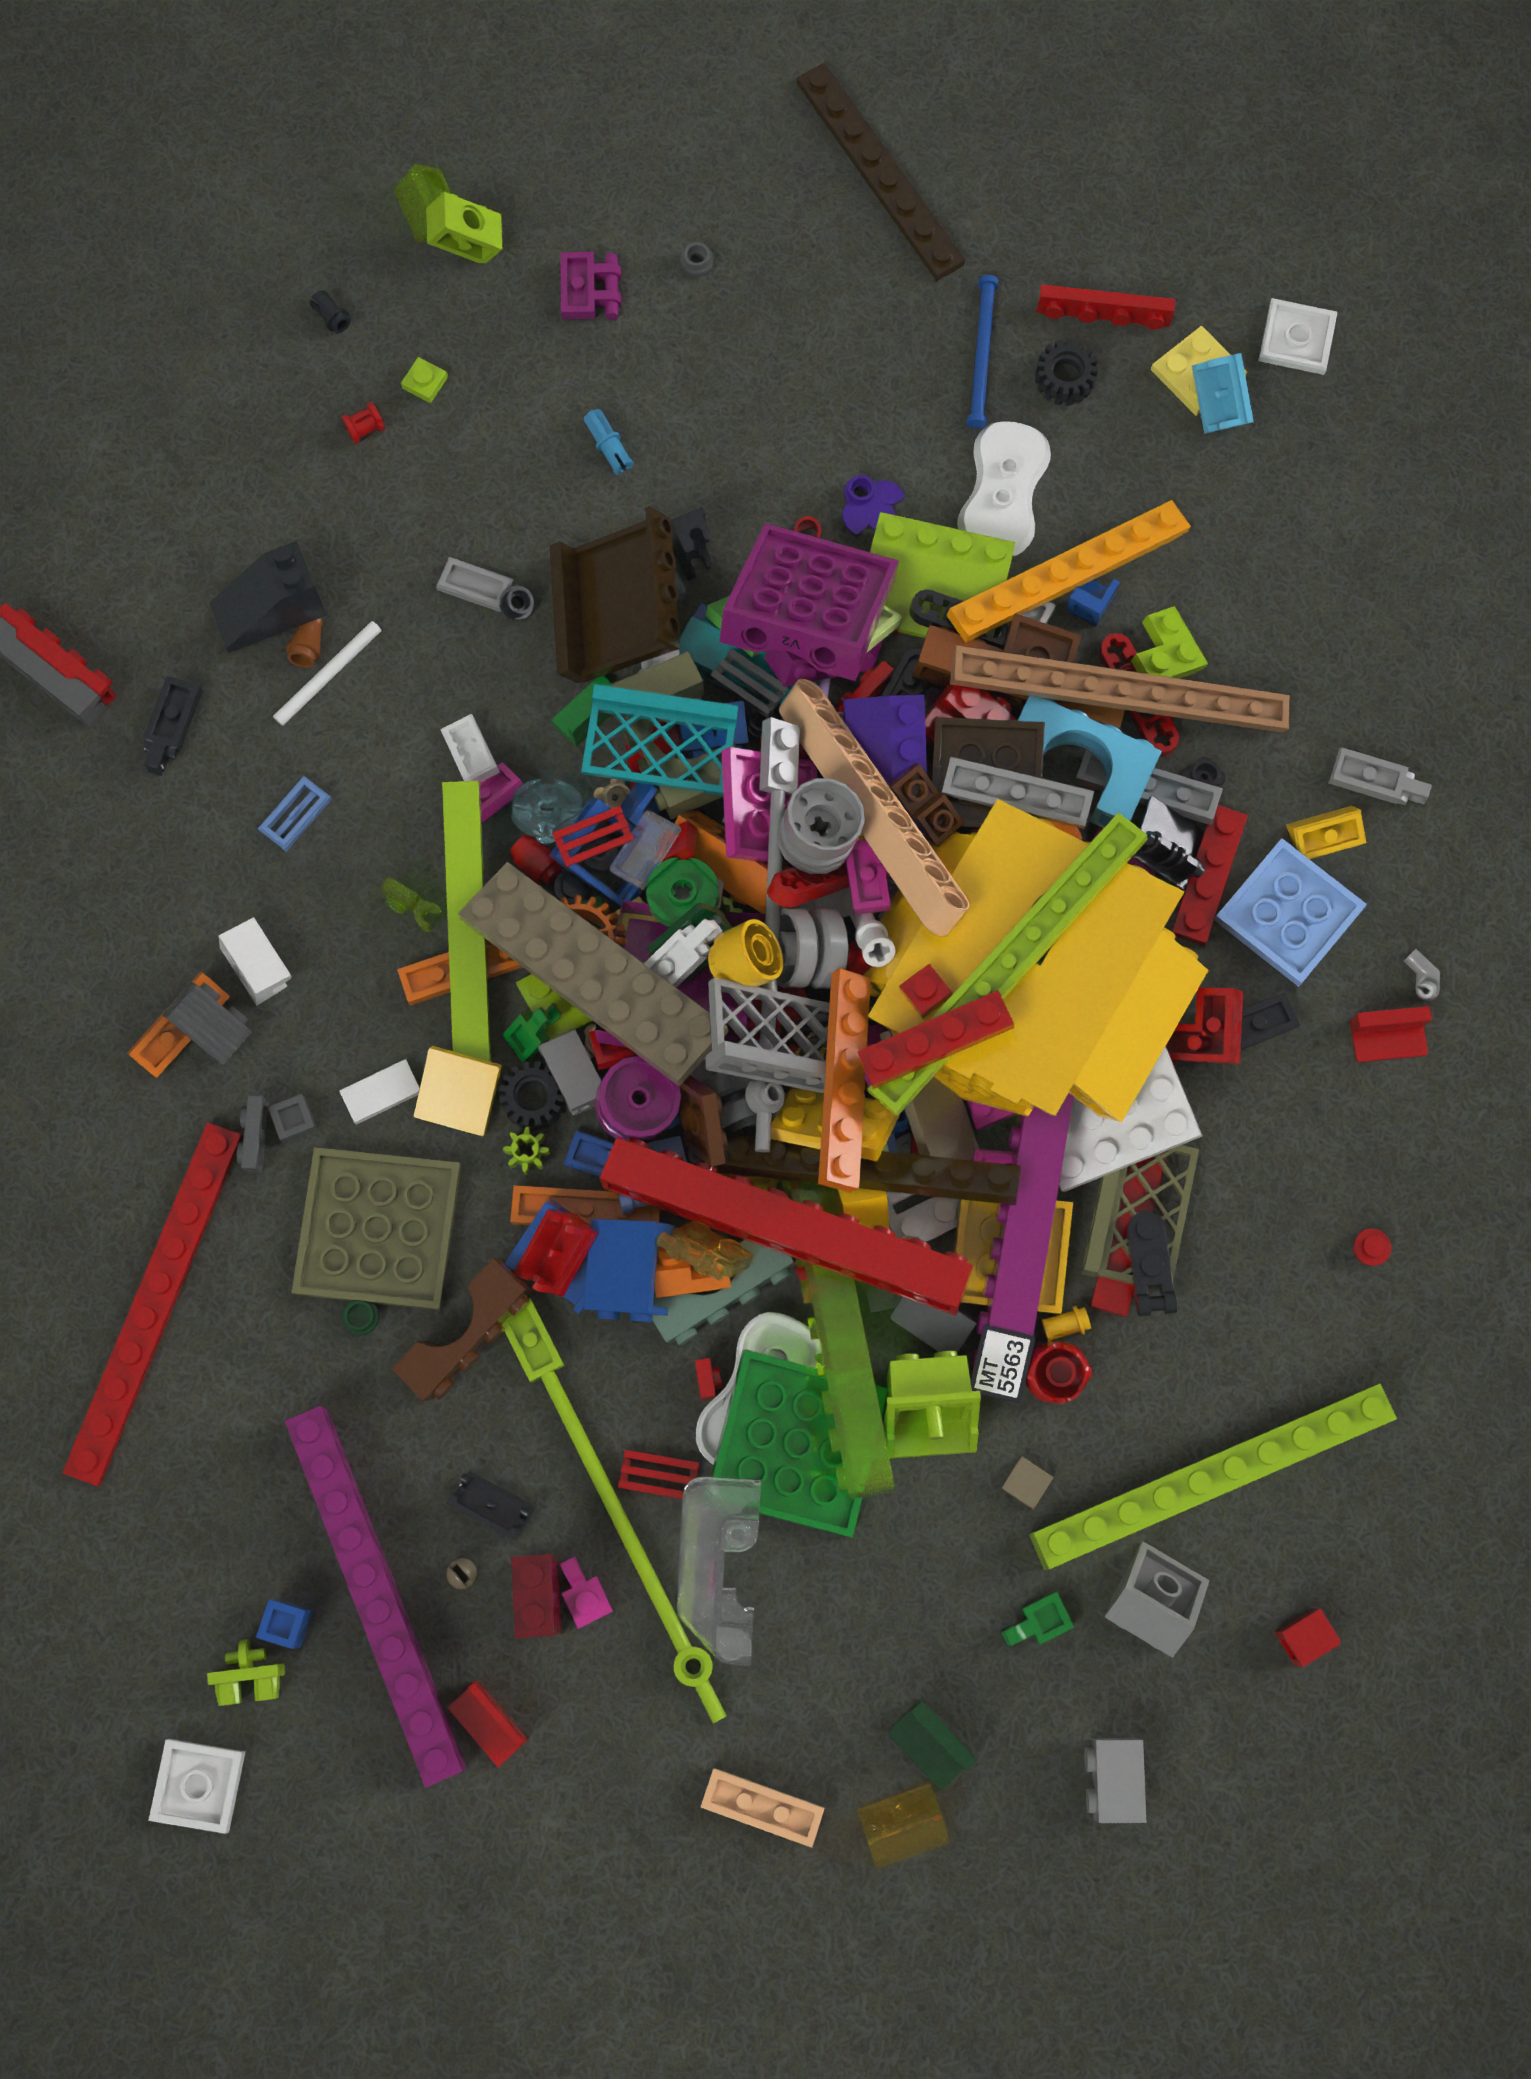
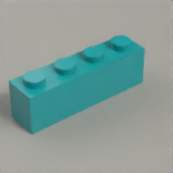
(703, 644)

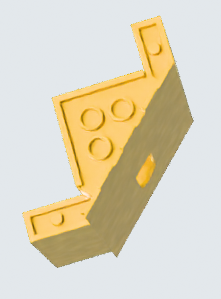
(1091, 1010)

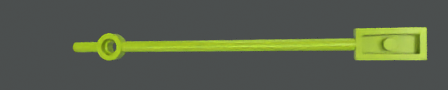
(541, 1361)

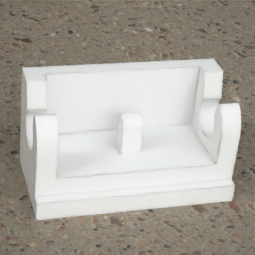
(254, 960)

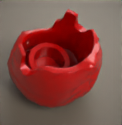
(1057, 1372)

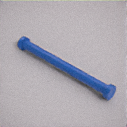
(988, 285)

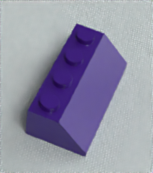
(889, 732)

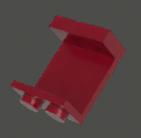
(536, 1596)

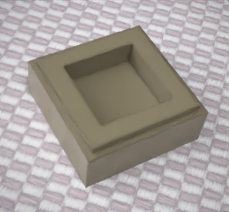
(1027, 1482)

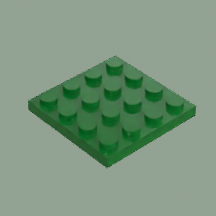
(781, 1437)

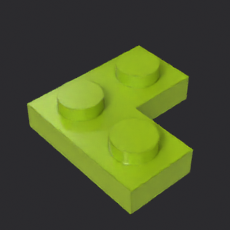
(1175, 649)

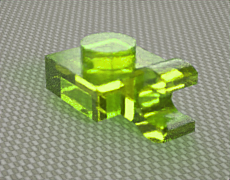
(402, 898)

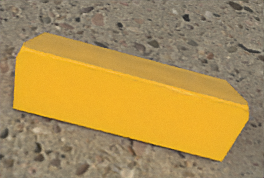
(1328, 832)

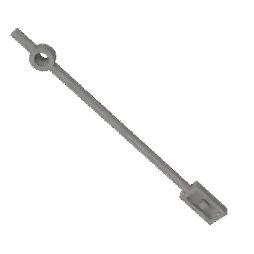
(780, 779)

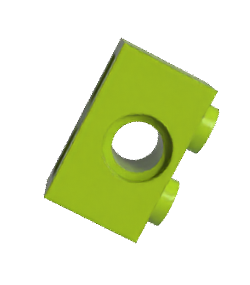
(464, 228)

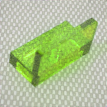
(416, 193)

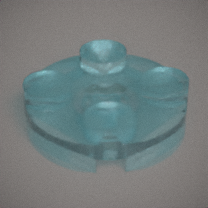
(538, 823)

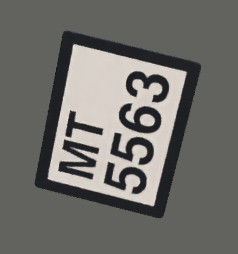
(1002, 1363)

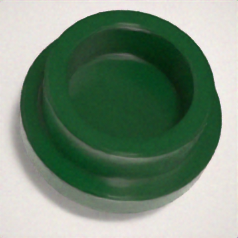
(360, 1317)

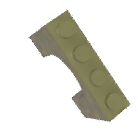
(680, 679)

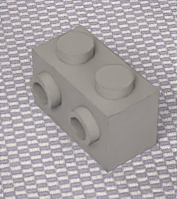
(1116, 1780)

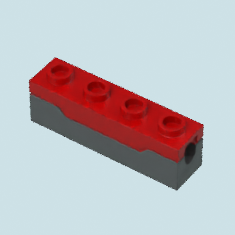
(51, 668)

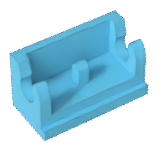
(1222, 393)

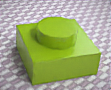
(424, 380)

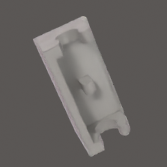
(572, 1071)

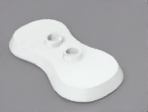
(1008, 466)
(766, 1334)

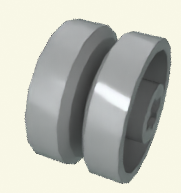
(811, 947)

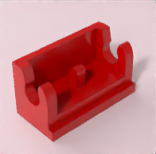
(556, 1252)

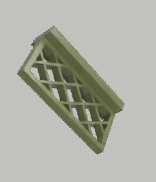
(1107, 1213)

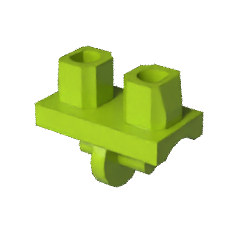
(228, 1683)

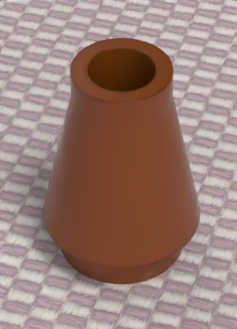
(305, 644)

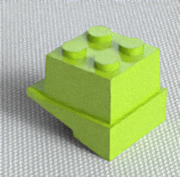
(930, 1406)

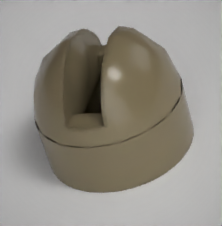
(467, 1567)

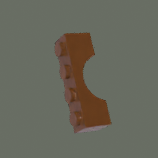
(495, 1296)

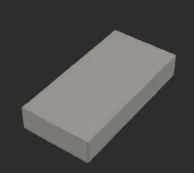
(473, 583)

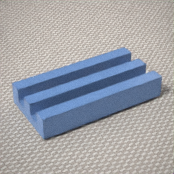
(306, 820)

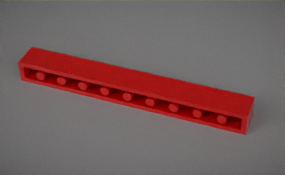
(787, 1225)

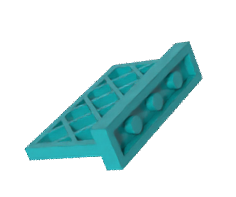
(658, 708)

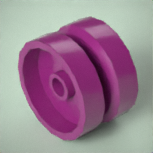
(621, 1115)

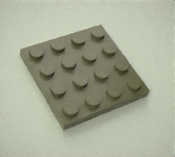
(377, 1229)

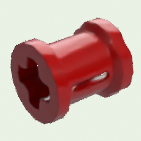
(363, 422)

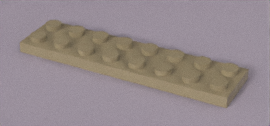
(592, 973)

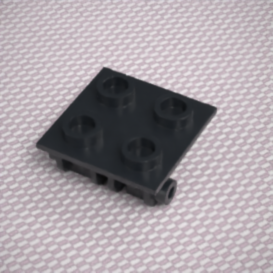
(1170, 845)

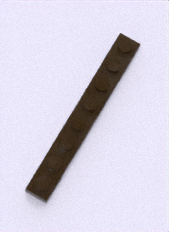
(880, 172)
(890, 1173)

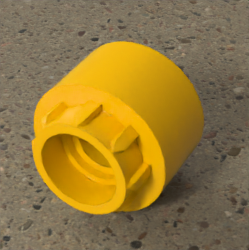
(746, 954)

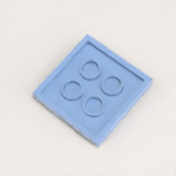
(1290, 912)

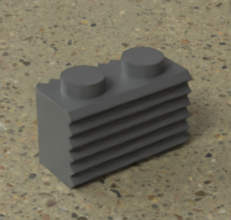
(207, 1022)

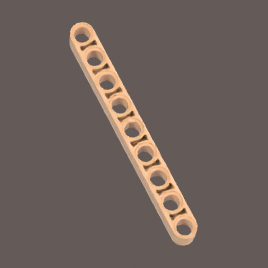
(887, 824)

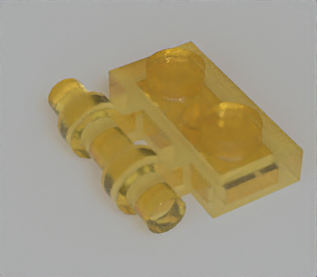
(705, 1250)

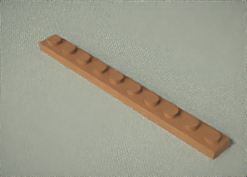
(1119, 689)

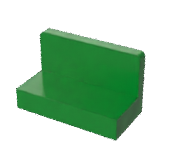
(575, 717)

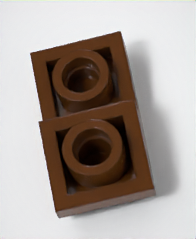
(925, 805)

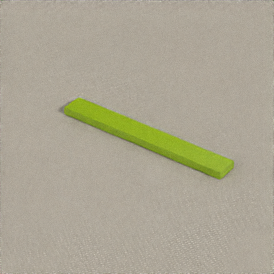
(466, 946)

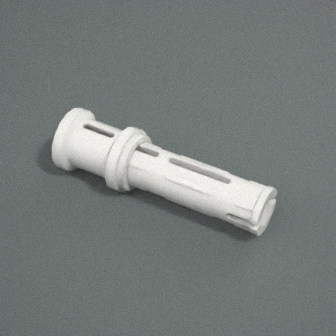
(870, 936)

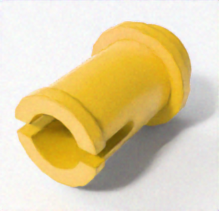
(1066, 1324)

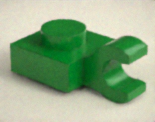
(529, 1031)
(1043, 1620)

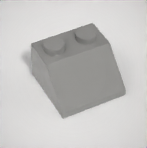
(1158, 1600)

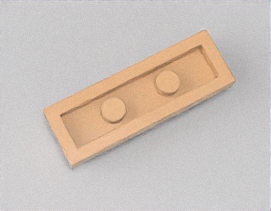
(762, 1807)

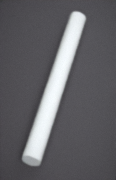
(332, 668)

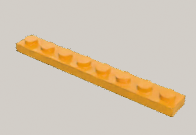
(1068, 571)

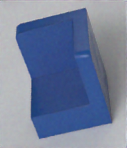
(1092, 601)
(638, 801)
(284, 1623)

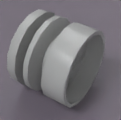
(830, 812)

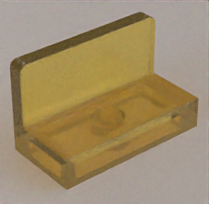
(903, 1826)

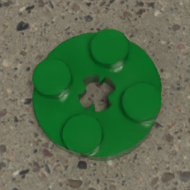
(677, 873)

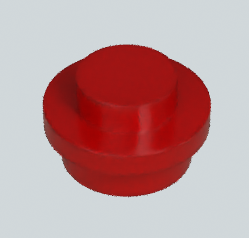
(1372, 1247)

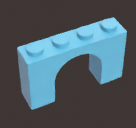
(1124, 759)

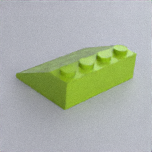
(939, 561)

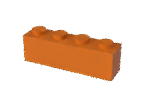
(742, 878)

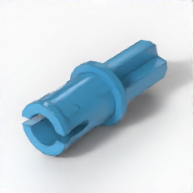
(607, 440)

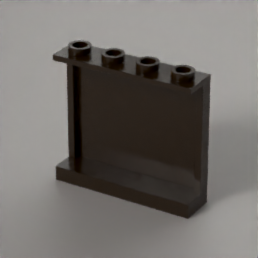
(615, 600)

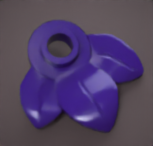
(865, 511)

